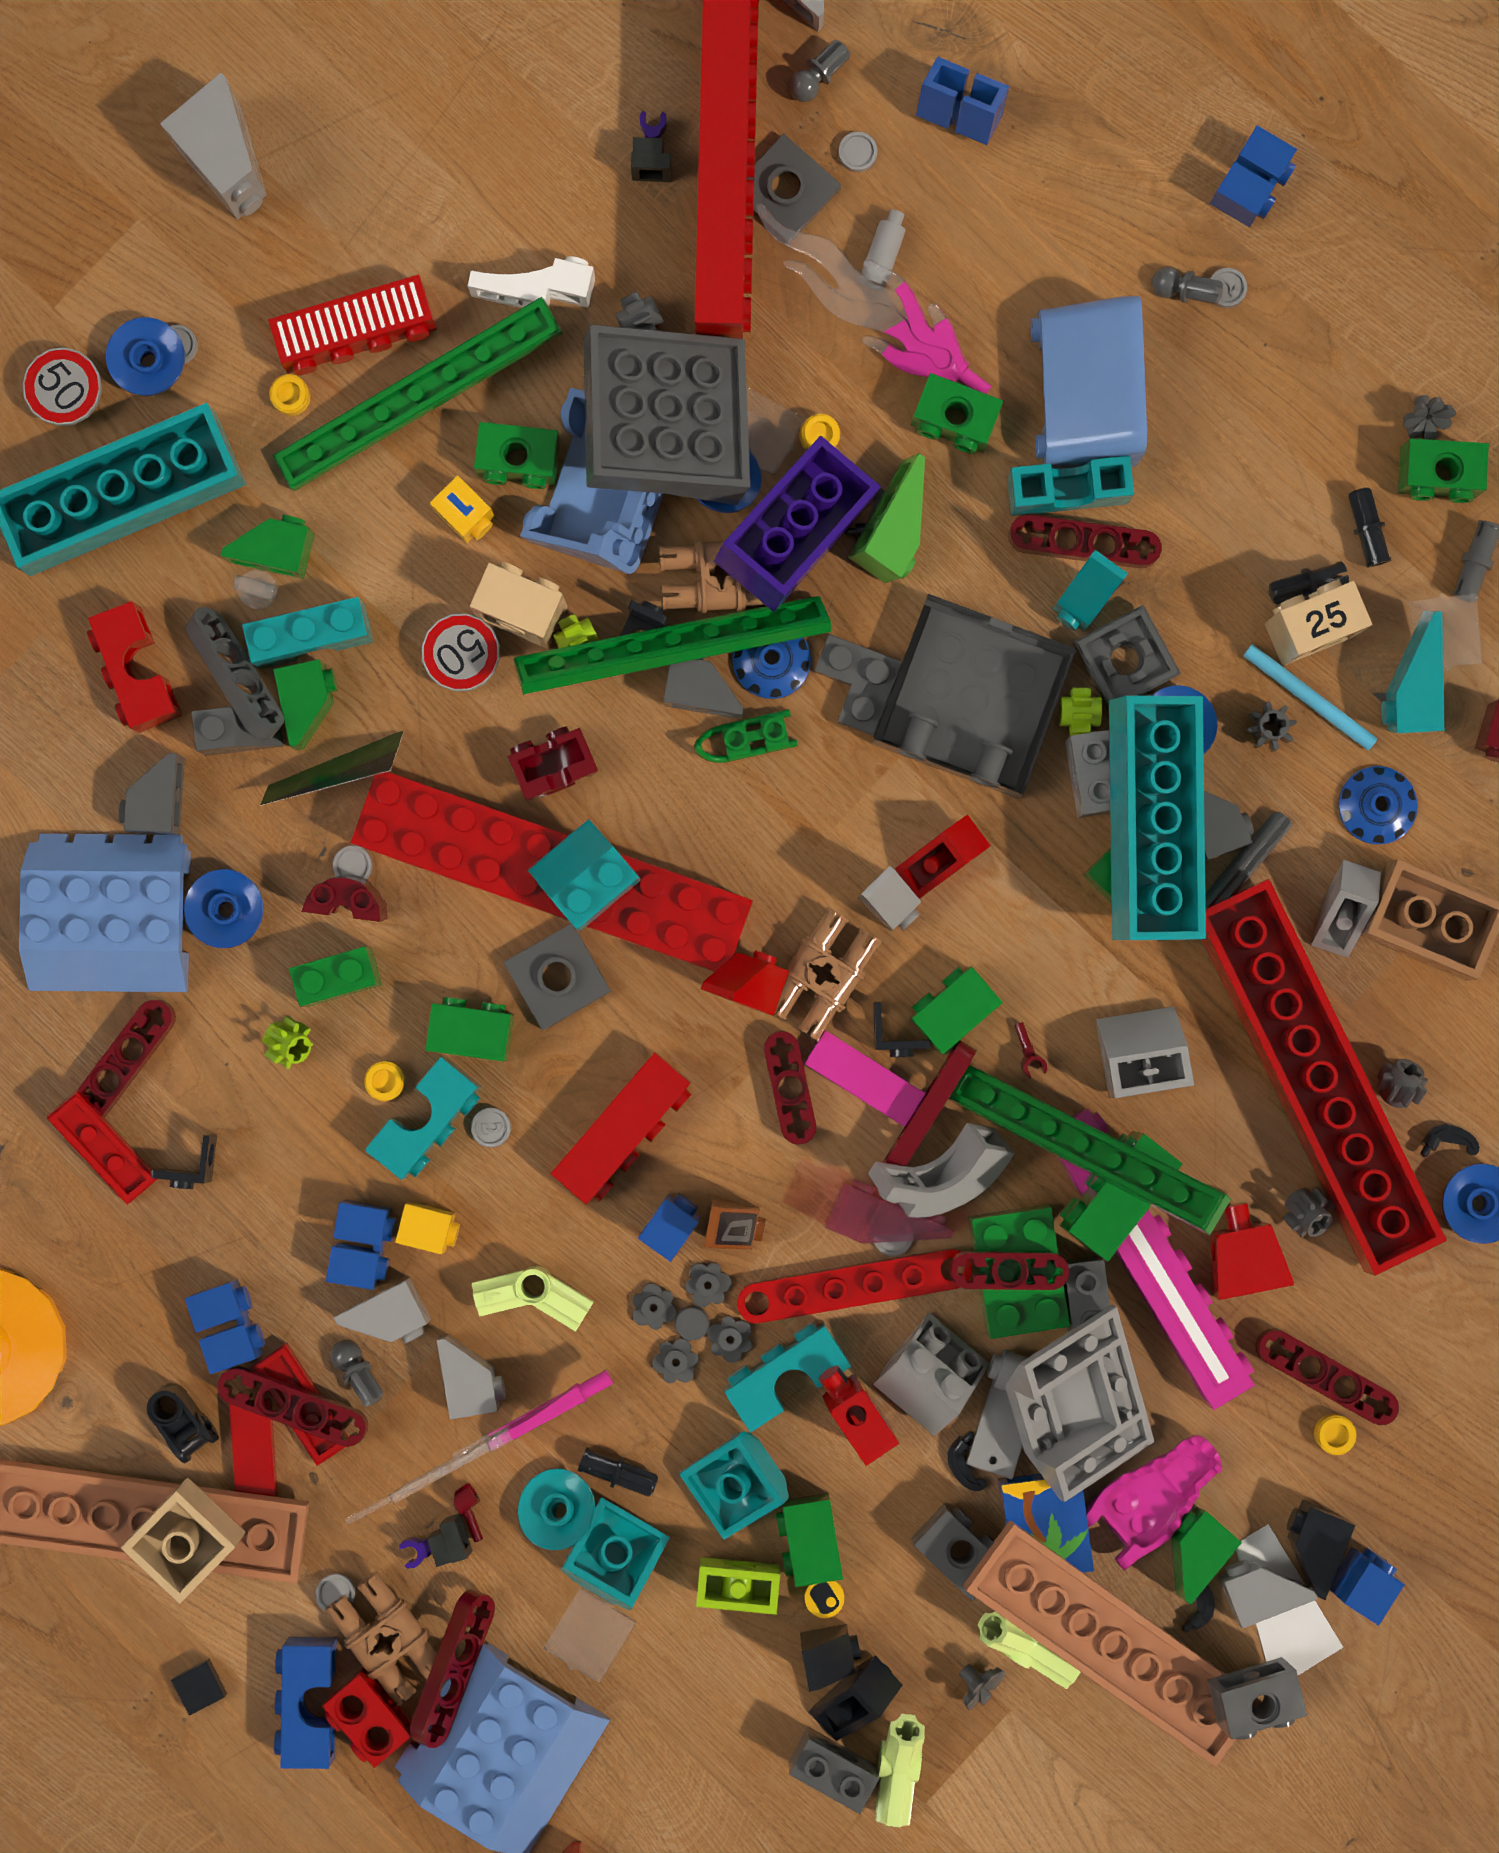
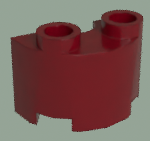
(553, 764)
(348, 891)

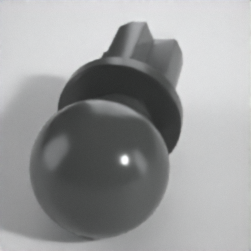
(805, 83)
(1169, 282)
(346, 1358)

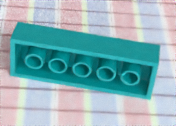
(118, 489)
(1157, 818)

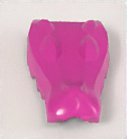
(1151, 1500)

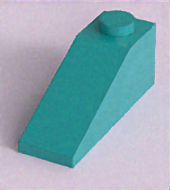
(1089, 592)
(1417, 688)

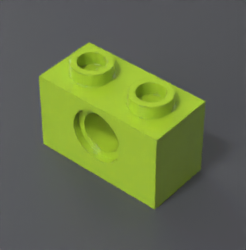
(738, 1585)

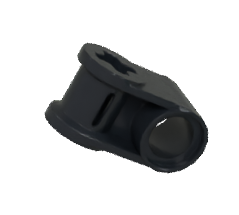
(182, 1424)

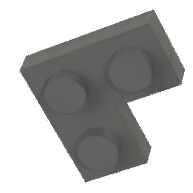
(870, 680)

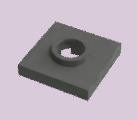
(815, 191)
(1134, 631)
(586, 979)

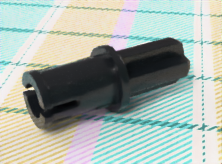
(1369, 527)
(1306, 582)
(618, 1472)

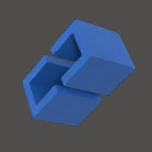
(944, 101)
(1253, 177)
(670, 1226)
(356, 1264)
(233, 1344)
(1367, 1584)

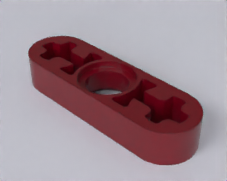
(805, 1114)
(1039, 1261)

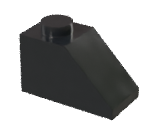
(1319, 1544)
(828, 1655)
(857, 1699)

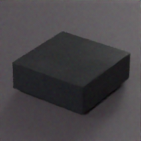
(199, 1687)

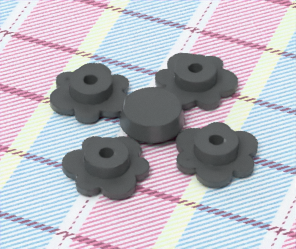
(692, 1322)

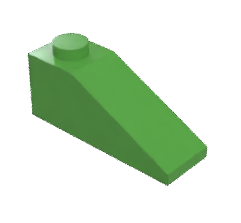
(895, 525)

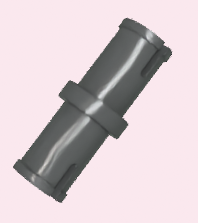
(1477, 559)

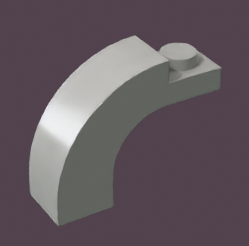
(951, 1179)

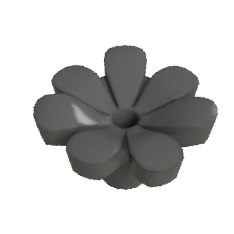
(1427, 417)
(980, 1684)

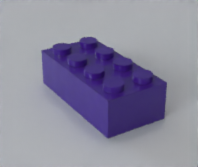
(796, 523)

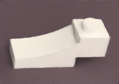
(565, 281)

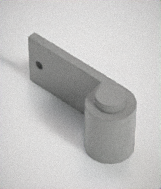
(997, 1431)

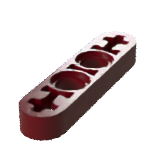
(1085, 535)
(117, 1062)
(931, 1104)
(1325, 1379)
(294, 1400)
(448, 1666)

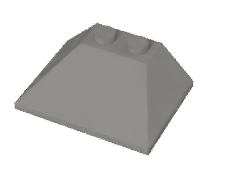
(1080, 1405)

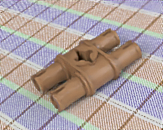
(706, 592)
(845, 970)
(391, 1618)

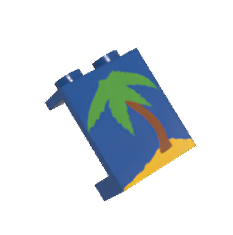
(1055, 1523)

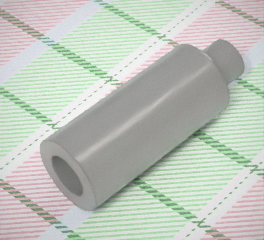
(885, 244)

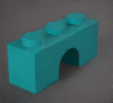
(1093, 485)
(322, 627)
(405, 1149)
(753, 1390)

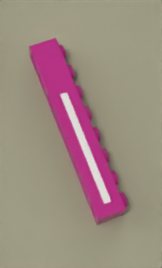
(1176, 1301)

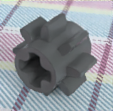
(639, 313)
(1266, 736)
(1402, 1083)
(1309, 1212)

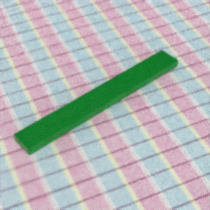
(417, 394)
(671, 645)
(1091, 1150)

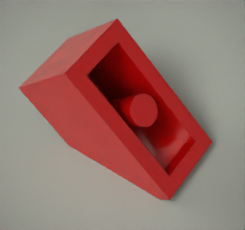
(942, 856)
(749, 981)

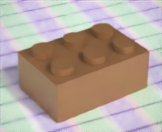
(1433, 920)

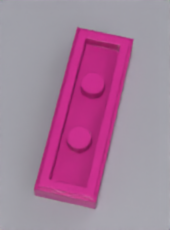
(864, 1078)

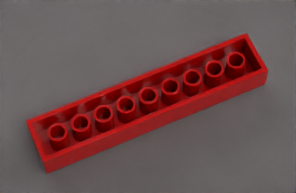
(725, 163)
(498, 849)
(1319, 1079)

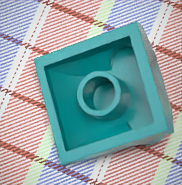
(736, 1483)
(615, 1555)

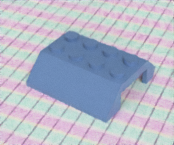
(104, 913)
(504, 1757)

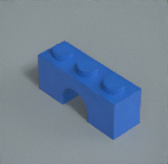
(304, 1738)

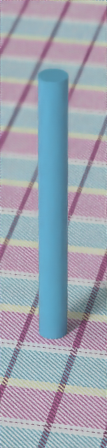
(1310, 697)

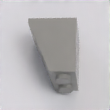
(218, 146)

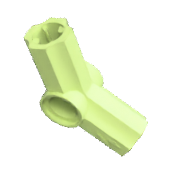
(508, 1292)
(1024, 1650)
(899, 1770)

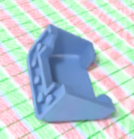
(1092, 382)
(587, 522)

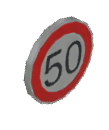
(62, 386)
(460, 652)

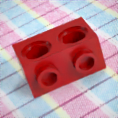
(377, 1711)

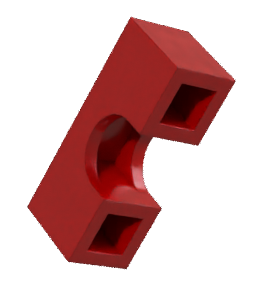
(119, 636)

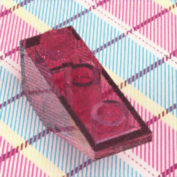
(874, 1220)

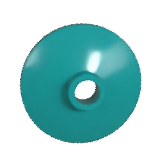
(539, 1505)

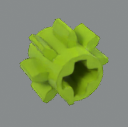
(574, 632)
(1080, 711)
(287, 1042)

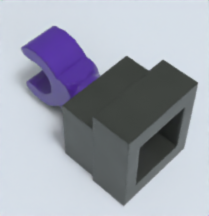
(647, 158)
(446, 1544)

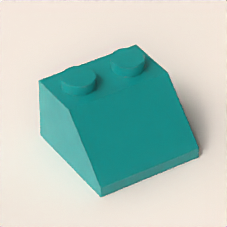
(584, 875)

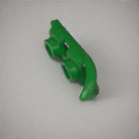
(737, 739)

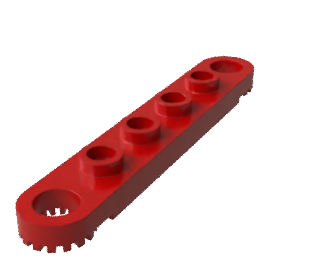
(852, 1286)

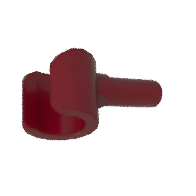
(1028, 1050)
(464, 1500)

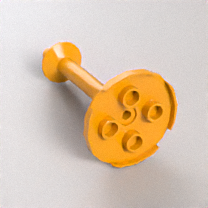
(30, 1346)

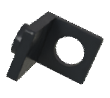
(644, 617)
(895, 1048)
(186, 1179)

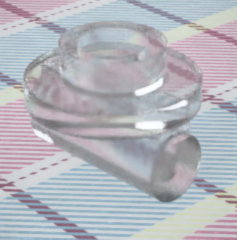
(256, 589)

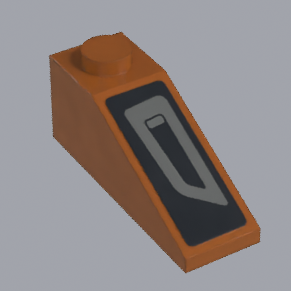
(733, 1226)

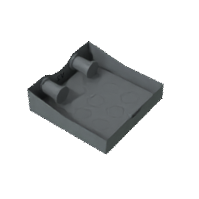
(666, 413)
(974, 696)

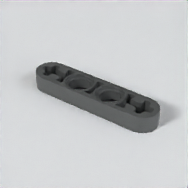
(256, 710)

